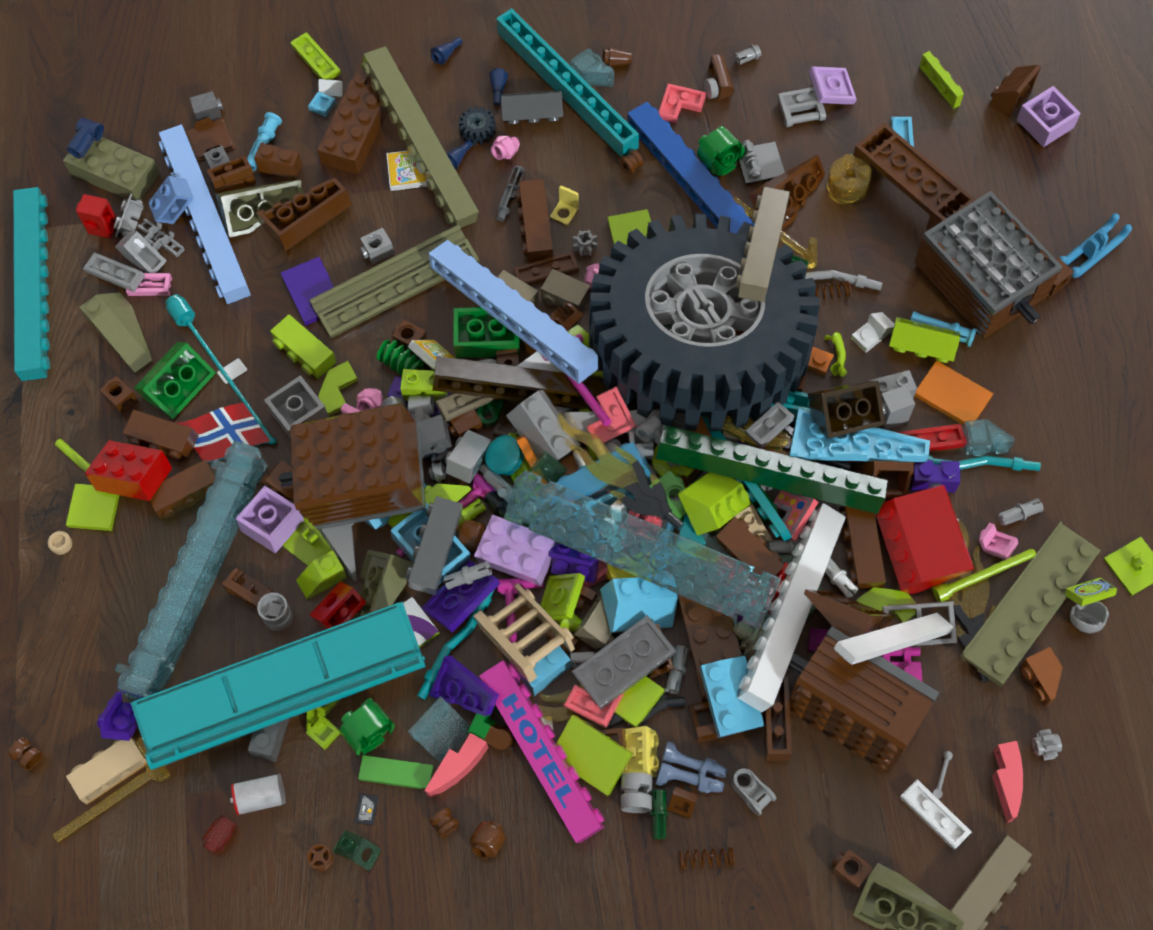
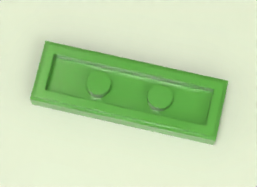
(395, 772)

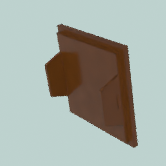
(209, 135)

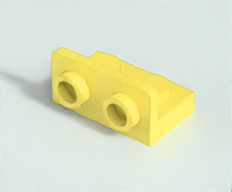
(643, 744)

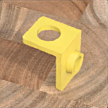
(569, 201)

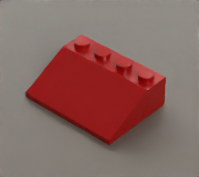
(923, 539)

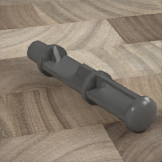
(509, 192)

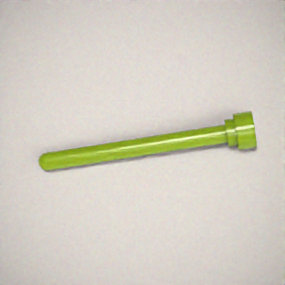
(944, 591)

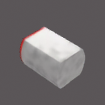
(258, 794)

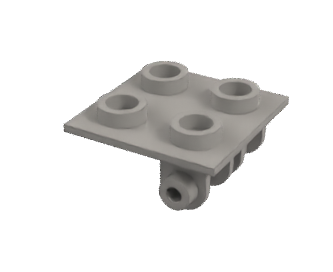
(760, 162)

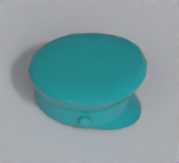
(504, 455)

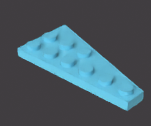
(863, 445)

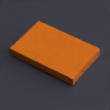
(953, 394)

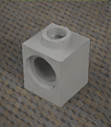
(380, 239)

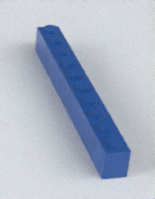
(685, 167)

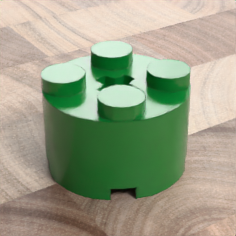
(720, 151)
(366, 727)

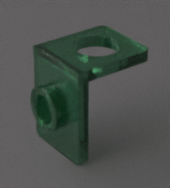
(548, 468)
(352, 846)

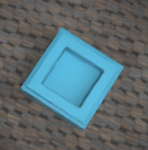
(322, 104)

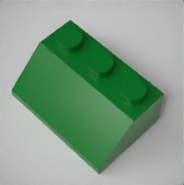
(175, 380)

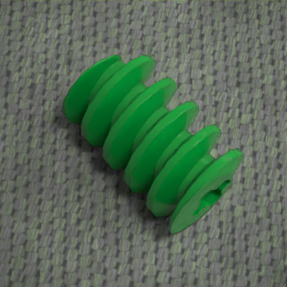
(397, 358)

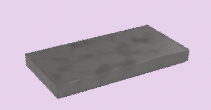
(624, 662)

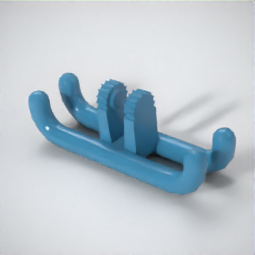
(1096, 247)

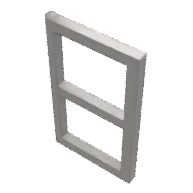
(953, 639)

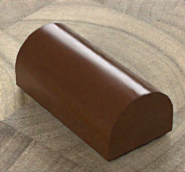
(719, 71)

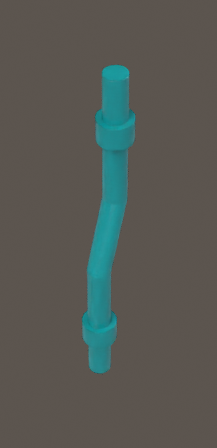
(1015, 463)
(430, 675)

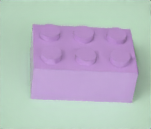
(515, 550)

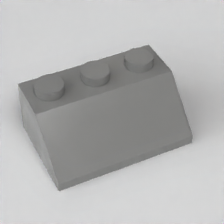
(540, 424)

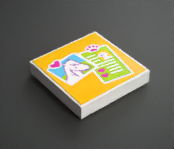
(403, 171)
(428, 350)

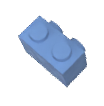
(170, 200)

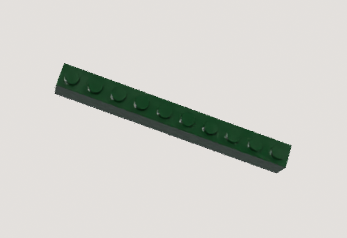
(772, 469)

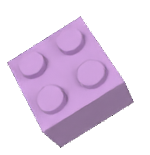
(1048, 116)
(269, 519)

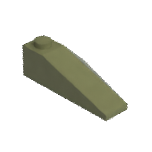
(240, 205)
(118, 325)
(382, 580)
(900, 905)

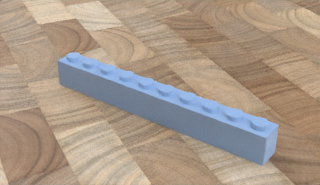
(205, 216)
(514, 311)

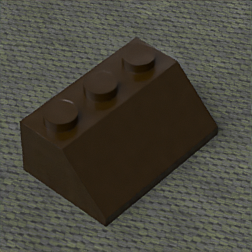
(847, 408)

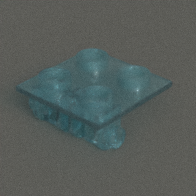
(440, 729)

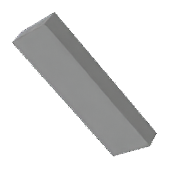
(114, 272)

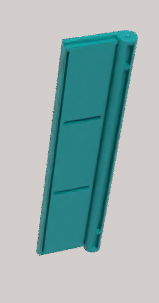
(277, 685)

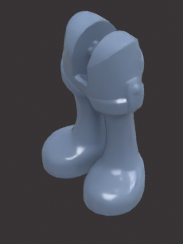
(709, 766)

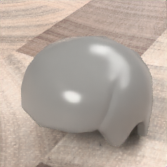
(1090, 617)

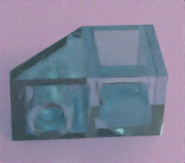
(593, 69)
(986, 437)

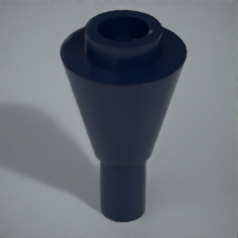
(442, 52)
(498, 80)
(457, 154)

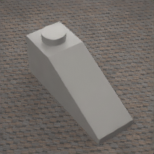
(342, 543)

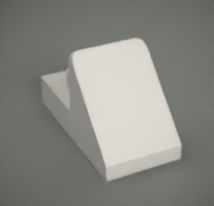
(873, 331)

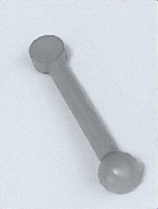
(937, 792)

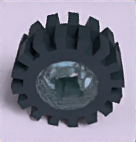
(477, 125)

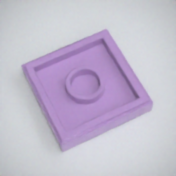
(832, 85)

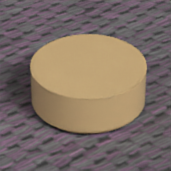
(60, 542)

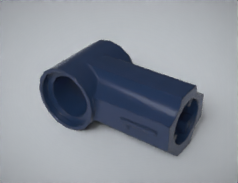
(86, 133)

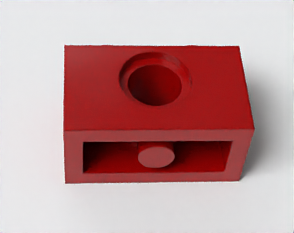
(96, 216)
(338, 606)

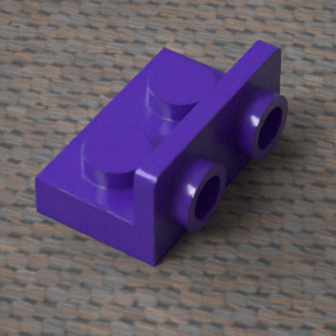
(570, 561)
(117, 719)

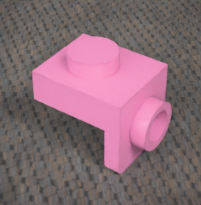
(997, 543)

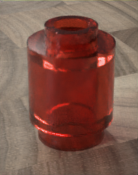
(219, 834)

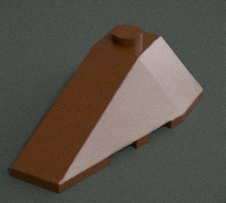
(799, 182)

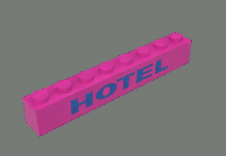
(543, 753)

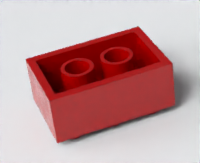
(128, 470)

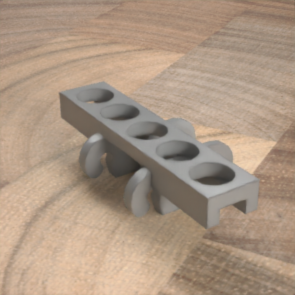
(161, 241)

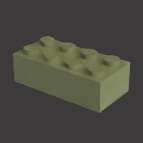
(114, 169)

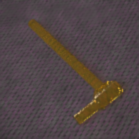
(809, 254)
(158, 774)

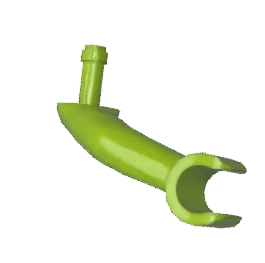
(838, 367)

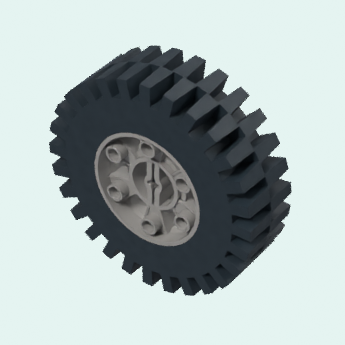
(700, 362)

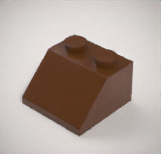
(1014, 89)

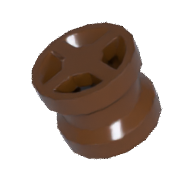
(631, 162)
(444, 822)
(316, 853)

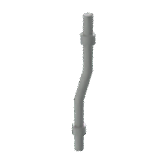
(860, 280)

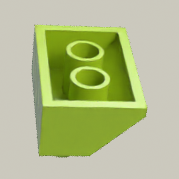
(713, 501)

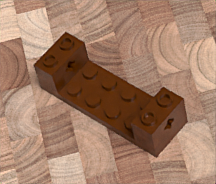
(912, 174)

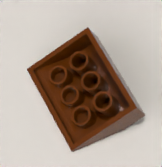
(847, 614)

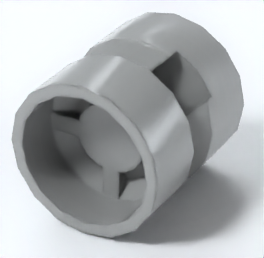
(275, 611)
(636, 792)

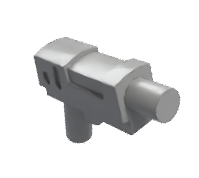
(498, 483)

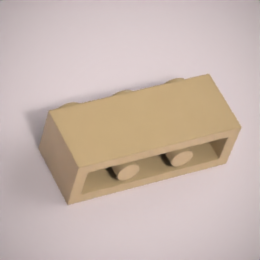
(106, 769)

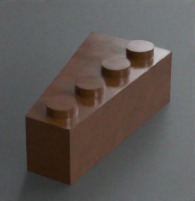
(304, 213)

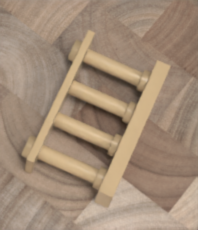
(513, 651)

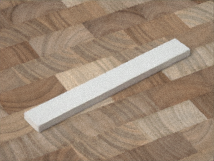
(893, 638)

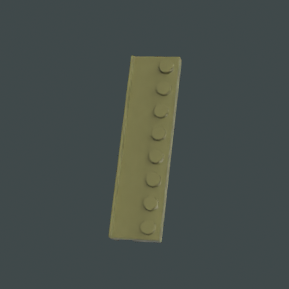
(384, 285)
(1029, 604)

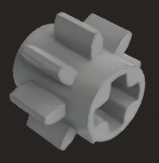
(585, 243)
(1047, 744)

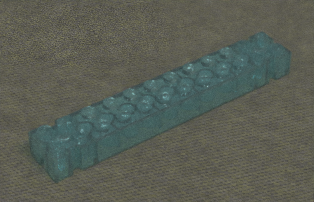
(642, 549)
(193, 574)

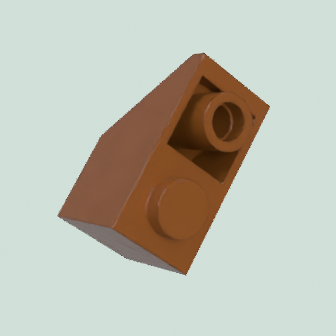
(1044, 674)

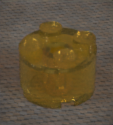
(848, 179)

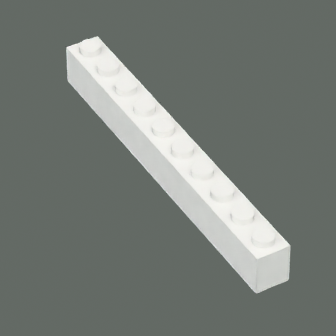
(790, 609)

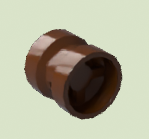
(25, 753)

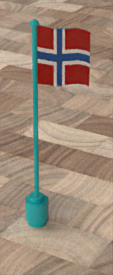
(226, 424)

